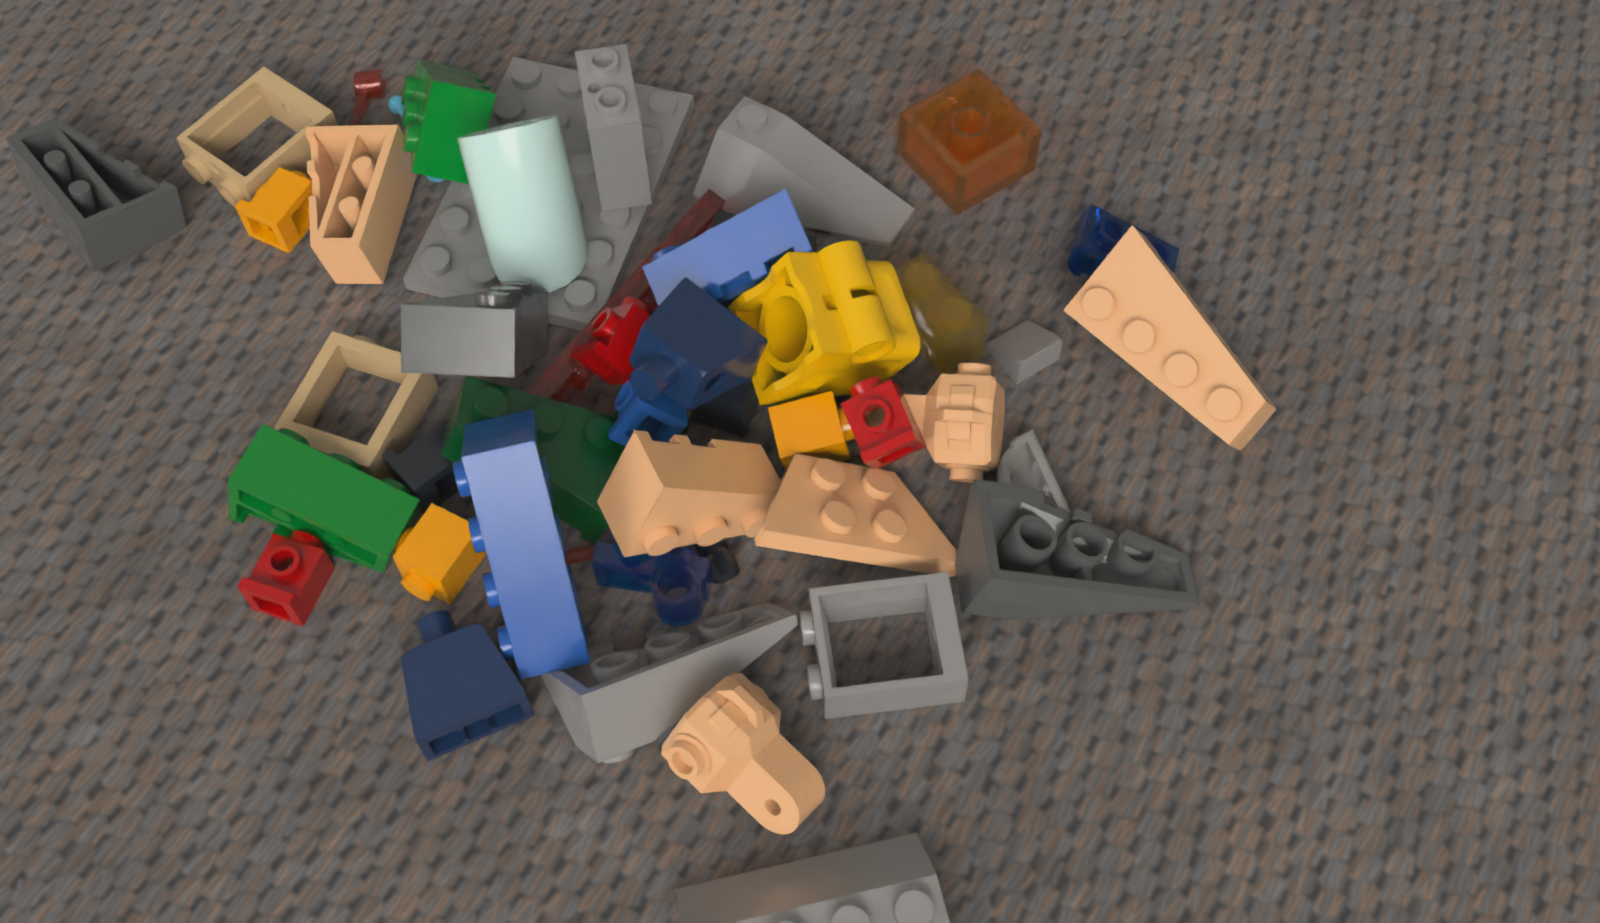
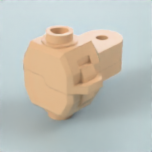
(960, 421)
(736, 747)

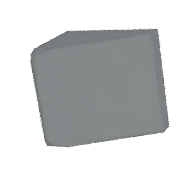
(1025, 350)

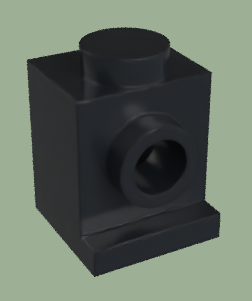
(424, 469)

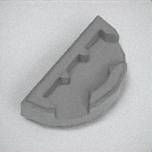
(1027, 466)

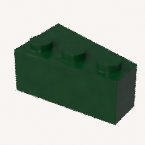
(568, 437)

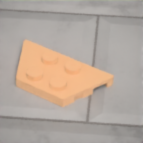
(853, 517)

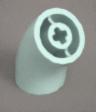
(526, 202)

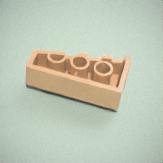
(1161, 332)

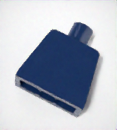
(693, 349)
(459, 686)

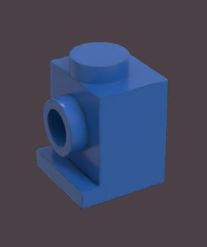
(646, 415)

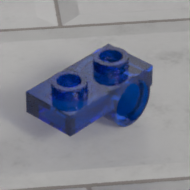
(1099, 234)
(657, 577)

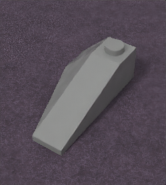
(767, 151)
(642, 692)

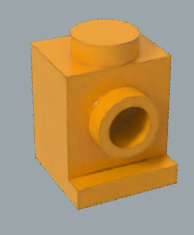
(278, 209)

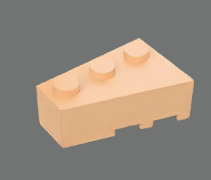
(357, 198)
(686, 493)

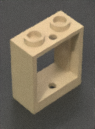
(237, 116)
(322, 378)

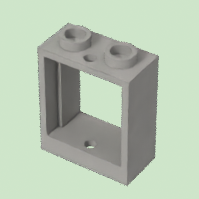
(614, 127)
(877, 599)

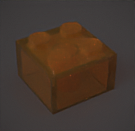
(968, 141)

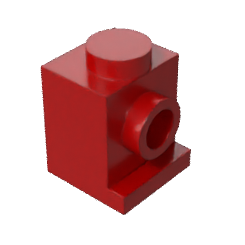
(613, 341)
(897, 433)
(291, 591)

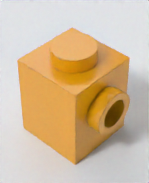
(811, 428)
(436, 555)

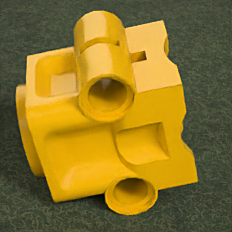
(827, 323)

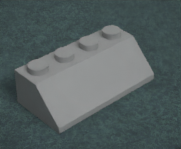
(854, 885)

